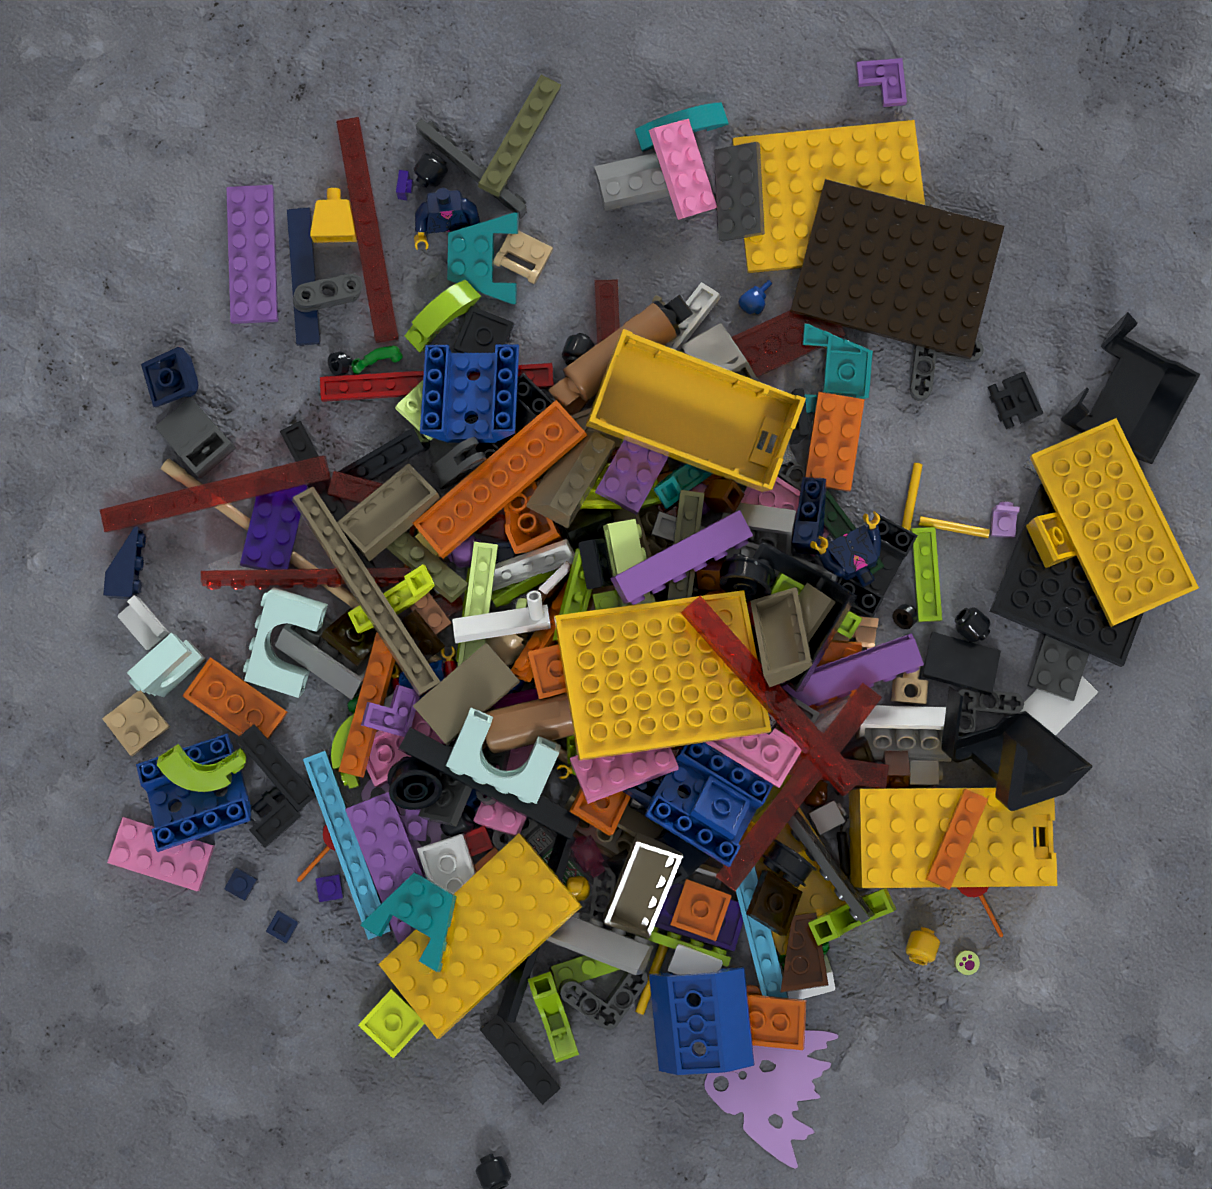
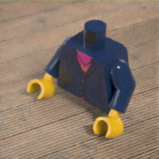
(444, 213)
(853, 552)

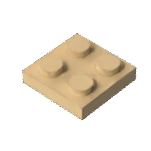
(136, 722)

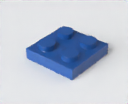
(720, 807)

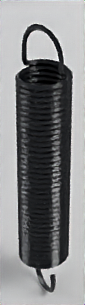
(843, 852)

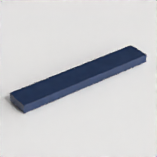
(302, 272)

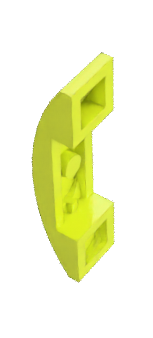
(400, 597)

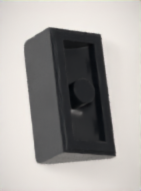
(596, 563)

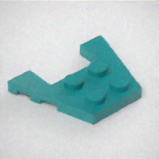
(473, 256)
(845, 365)
(422, 907)

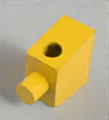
(333, 219)

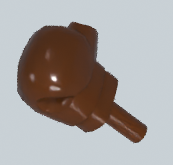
(818, 795)

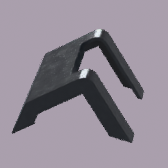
(1141, 393)
(805, 574)
(1017, 753)

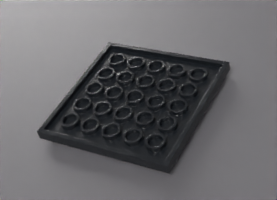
(1059, 598)

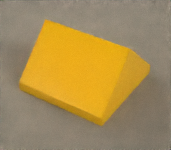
(1050, 539)

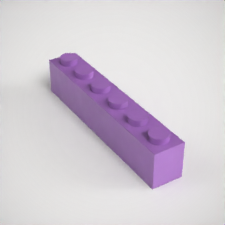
(681, 557)
(865, 667)

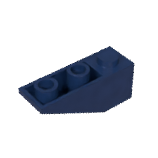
(810, 515)
(123, 572)

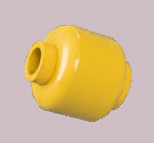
(922, 946)

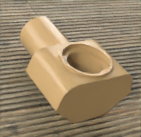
(912, 679)

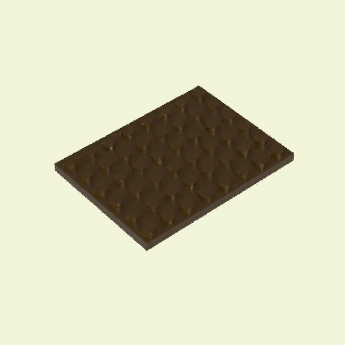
(897, 269)

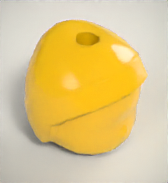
(578, 887)

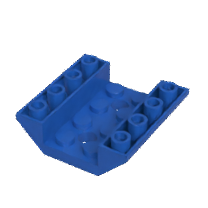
(452, 397)
(695, 765)
(200, 811)
(717, 1022)

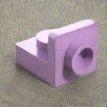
(1004, 520)

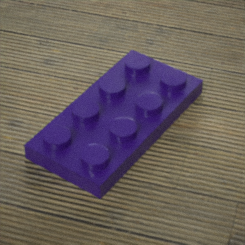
(272, 531)
(729, 929)

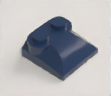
(170, 377)

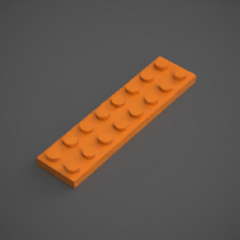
(499, 479)

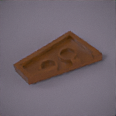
(804, 957)

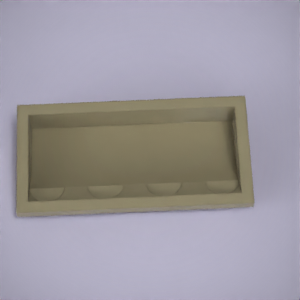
(388, 511)
(814, 609)
(781, 636)
(473, 684)
(642, 886)

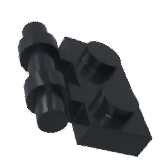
(1022, 399)
(276, 821)

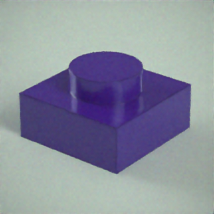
(404, 185)
(329, 888)

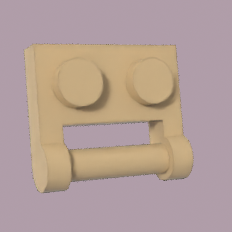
(526, 249)

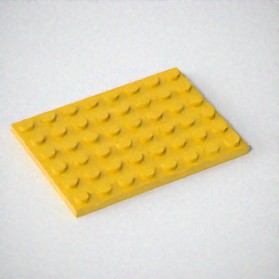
(794, 172)
(651, 680)

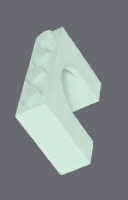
(165, 666)
(264, 666)
(523, 782)

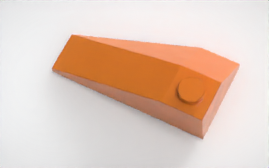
(527, 528)

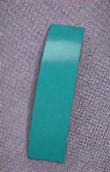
(701, 117)
(682, 478)

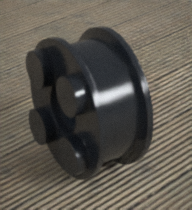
(747, 575)
(413, 784)
(788, 861)

